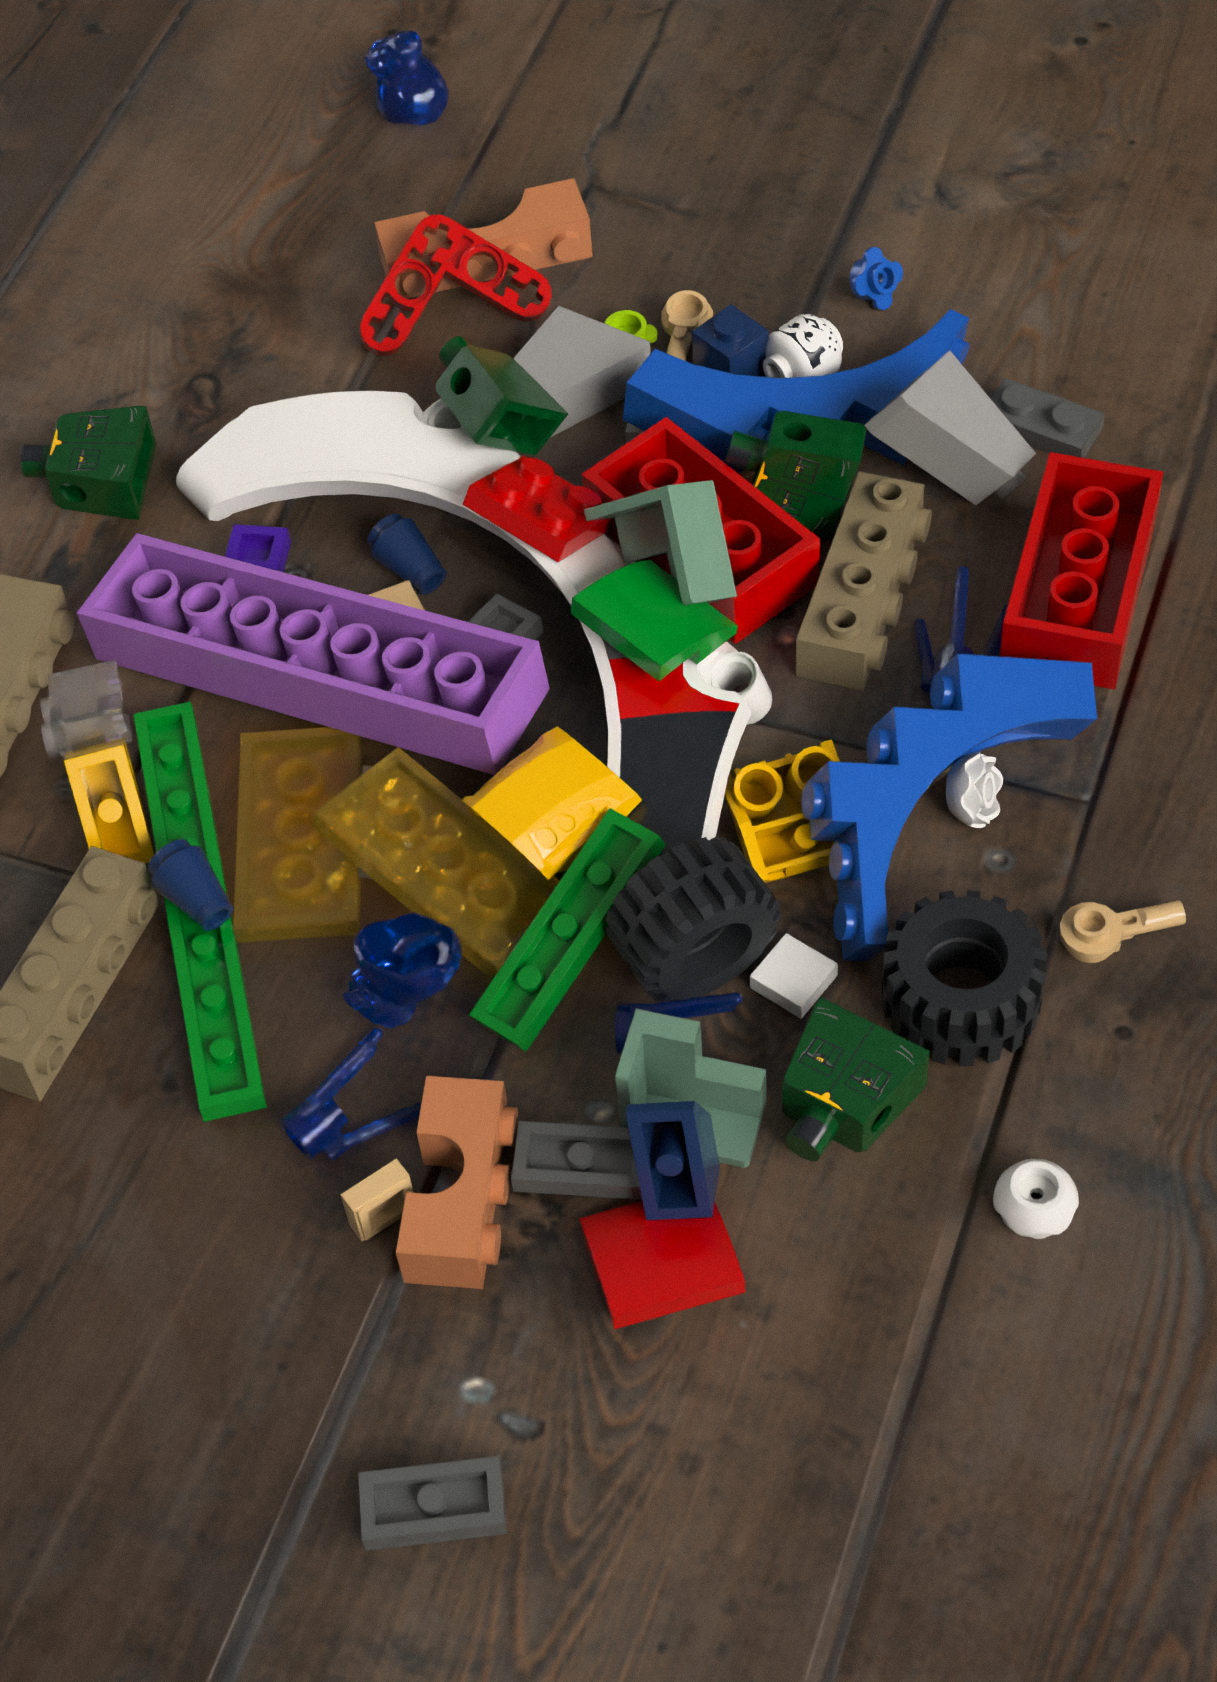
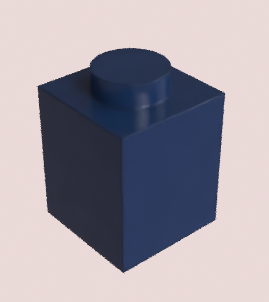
(731, 343)

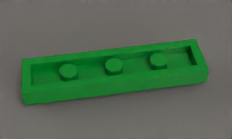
(564, 931)

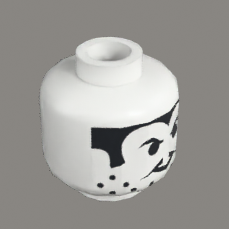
(803, 348)

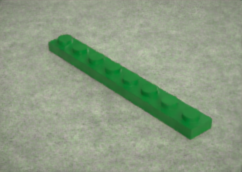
(205, 961)

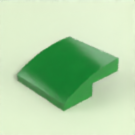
(646, 620)

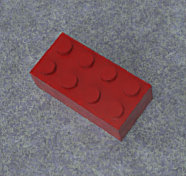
(768, 549)
(1083, 564)

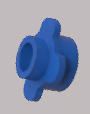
(875, 278)

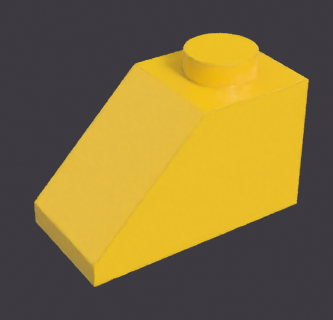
(109, 800)

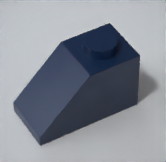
(674, 1159)

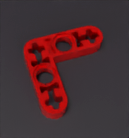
(453, 265)

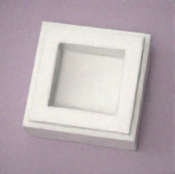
(793, 975)

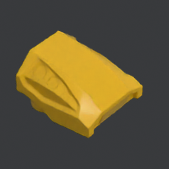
(551, 800)
(770, 817)

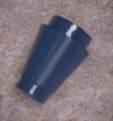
(405, 552)
(190, 883)

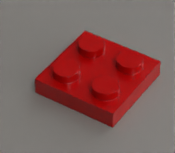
(538, 507)

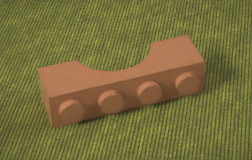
(542, 232)

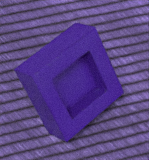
(259, 545)

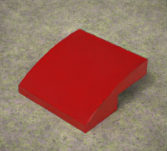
(659, 1264)

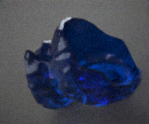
(407, 81)
(401, 965)

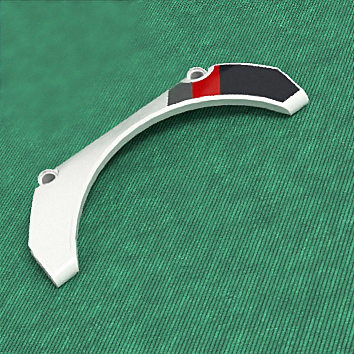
(664, 737)

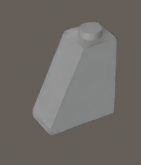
(582, 363)
(954, 432)

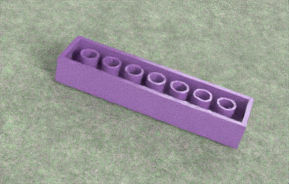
(317, 652)

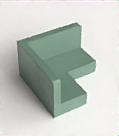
(679, 523)
(667, 1065)

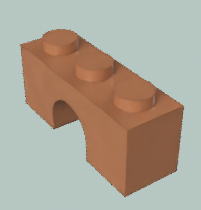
(451, 1233)

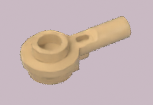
(681, 316)
(1096, 931)

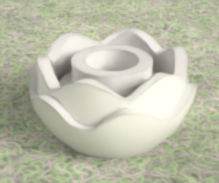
(973, 789)
(1036, 1216)

